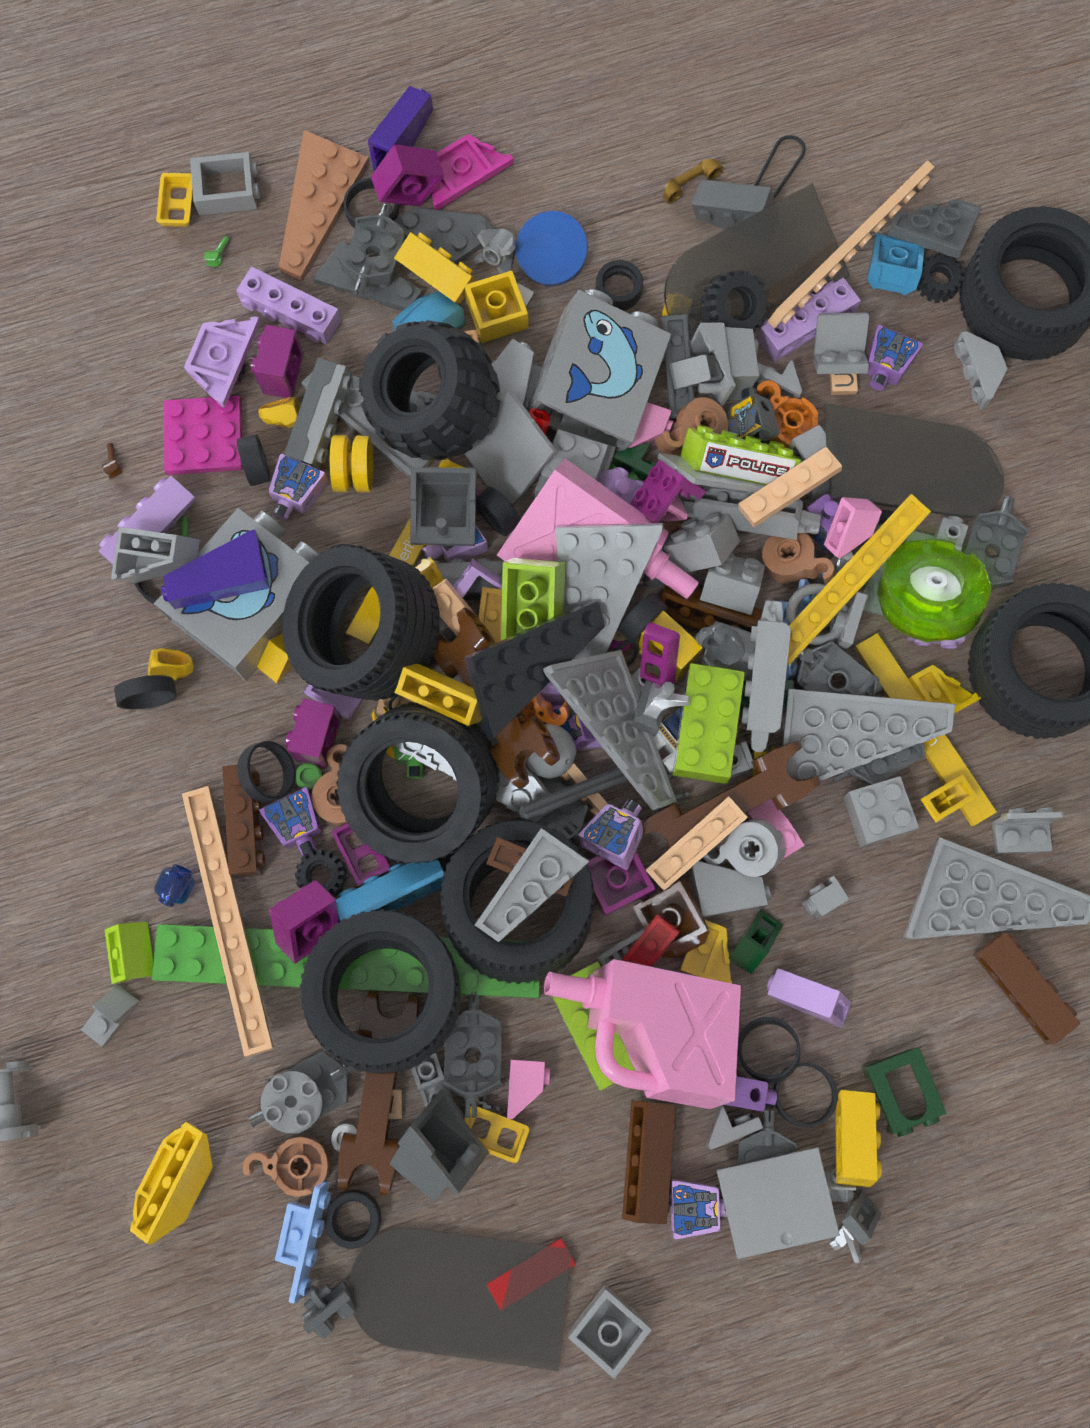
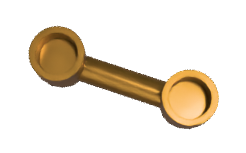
(709, 167)

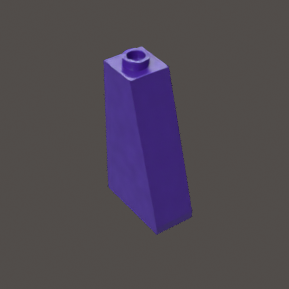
(401, 124)
(219, 574)

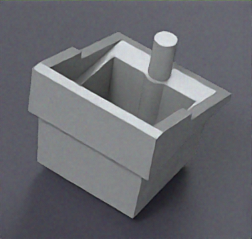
(735, 354)
(581, 451)

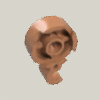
(697, 411)
(800, 566)
(326, 789)
(282, 1165)

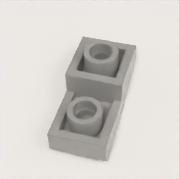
(429, 1079)

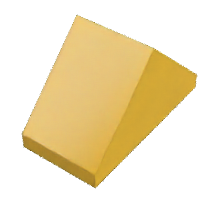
(275, 660)
(949, 798)

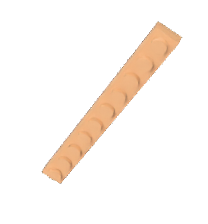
(847, 250)
(228, 923)

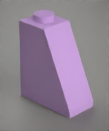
(809, 997)

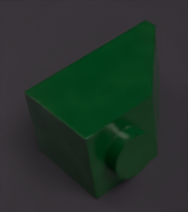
(756, 941)

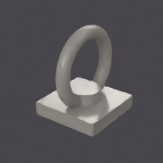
(843, 624)

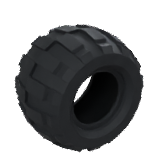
(463, 402)

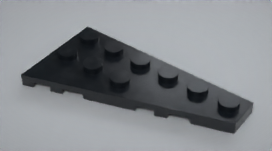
(512, 670)

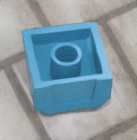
(895, 264)
(432, 307)

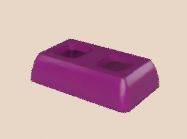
(667, 661)
(353, 856)

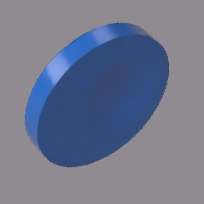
(551, 248)

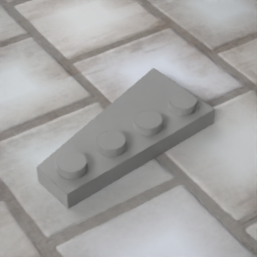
(534, 879)

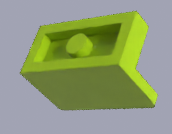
(129, 951)

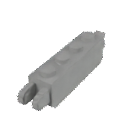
(783, 524)
(768, 675)

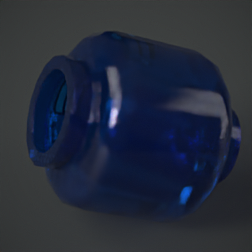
(174, 885)

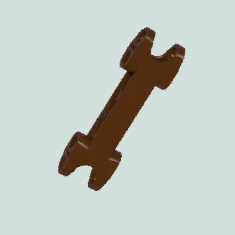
(519, 736)
(769, 783)
(372, 1142)

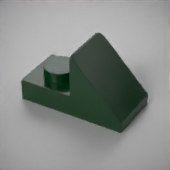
(633, 460)

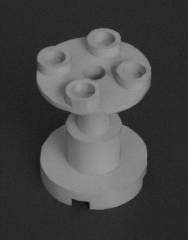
(291, 1102)
(10, 1112)

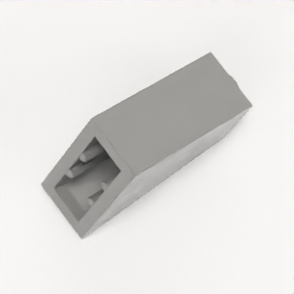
(515, 370)
(726, 890)

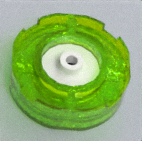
(933, 590)

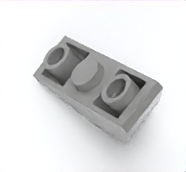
(981, 366)

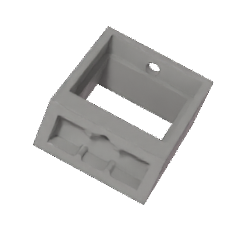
(228, 201)

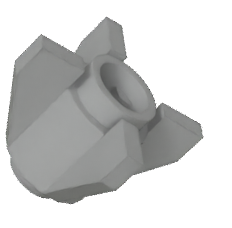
(497, 249)

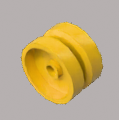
(351, 463)

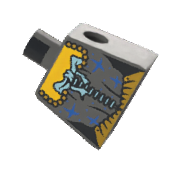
(753, 417)

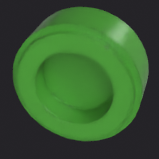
(308, 775)

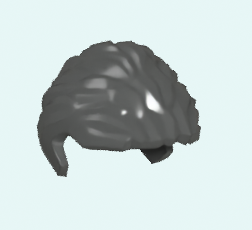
(722, 644)

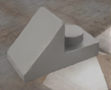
(695, 371)
(788, 381)
(110, 1015)
(723, 1132)

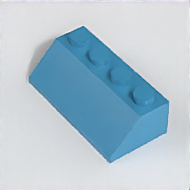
(392, 891)

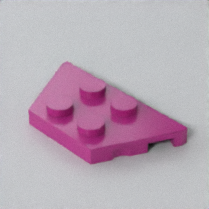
(466, 166)

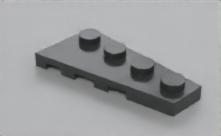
(394, 294)

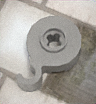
(741, 854)

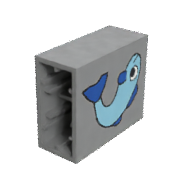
(599, 370)
(242, 625)

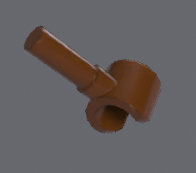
(112, 468)

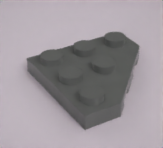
(936, 227)
(446, 229)

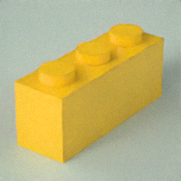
(435, 266)
(439, 693)
(857, 1139)

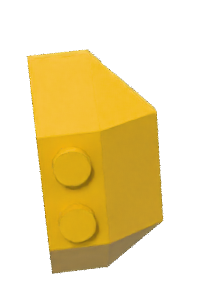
(171, 1183)

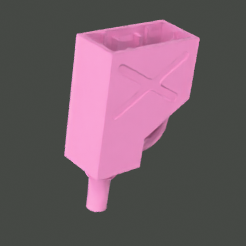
(578, 499)
(672, 1025)

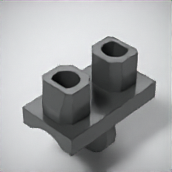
(323, 1305)

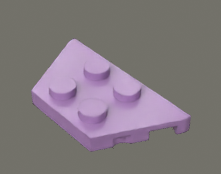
(220, 355)

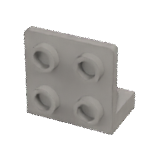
(841, 343)
(1024, 831)

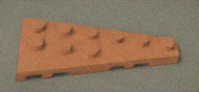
(317, 199)

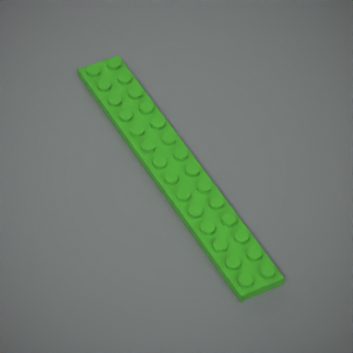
(194, 956)

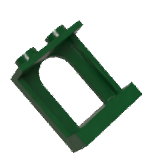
(896, 1121)

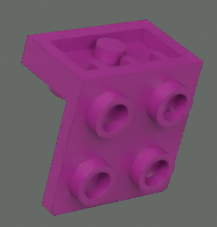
(660, 491)

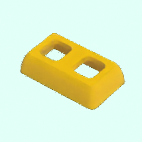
(165, 203)
(497, 1123)

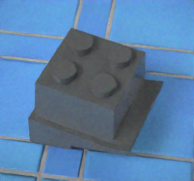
(443, 506)
(439, 1149)

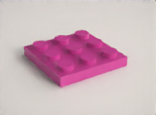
(201, 435)

